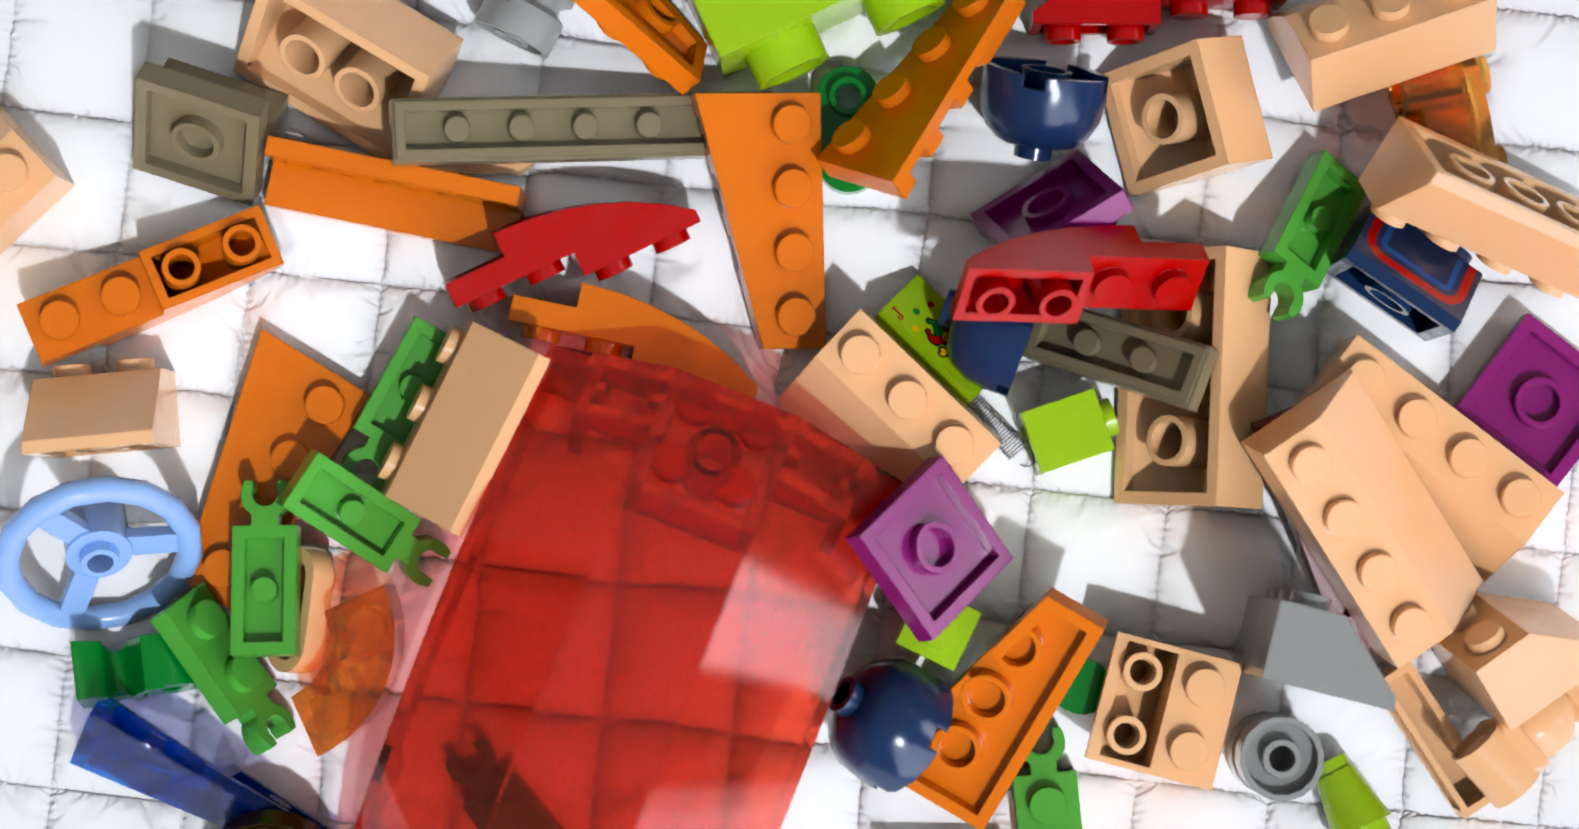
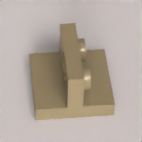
(204, 128)

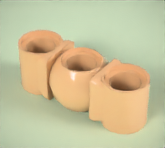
(1508, 761)

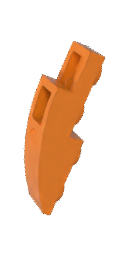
(151, 287)
(618, 321)

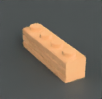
(1432, 738)

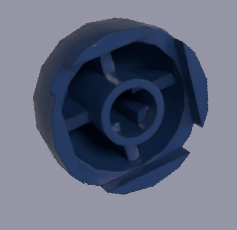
(1041, 104)
(985, 350)
(886, 721)

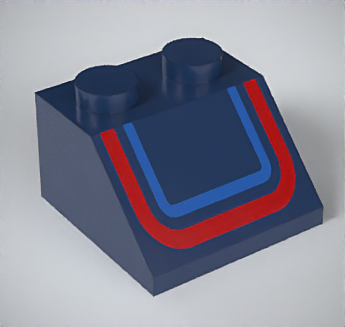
(1406, 275)

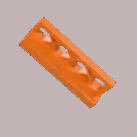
(389, 198)

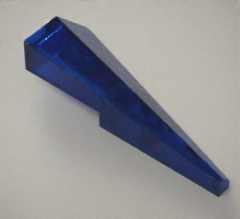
(148, 760)

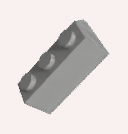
(1306, 646)

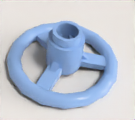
(98, 543)

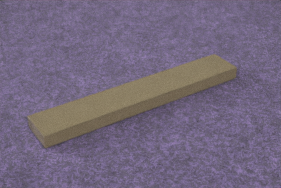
(545, 129)

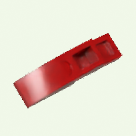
(1130, 20)
(593, 234)
(1070, 268)

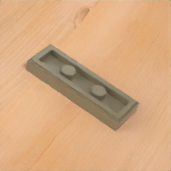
(1126, 357)

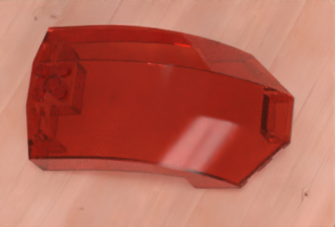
(635, 614)

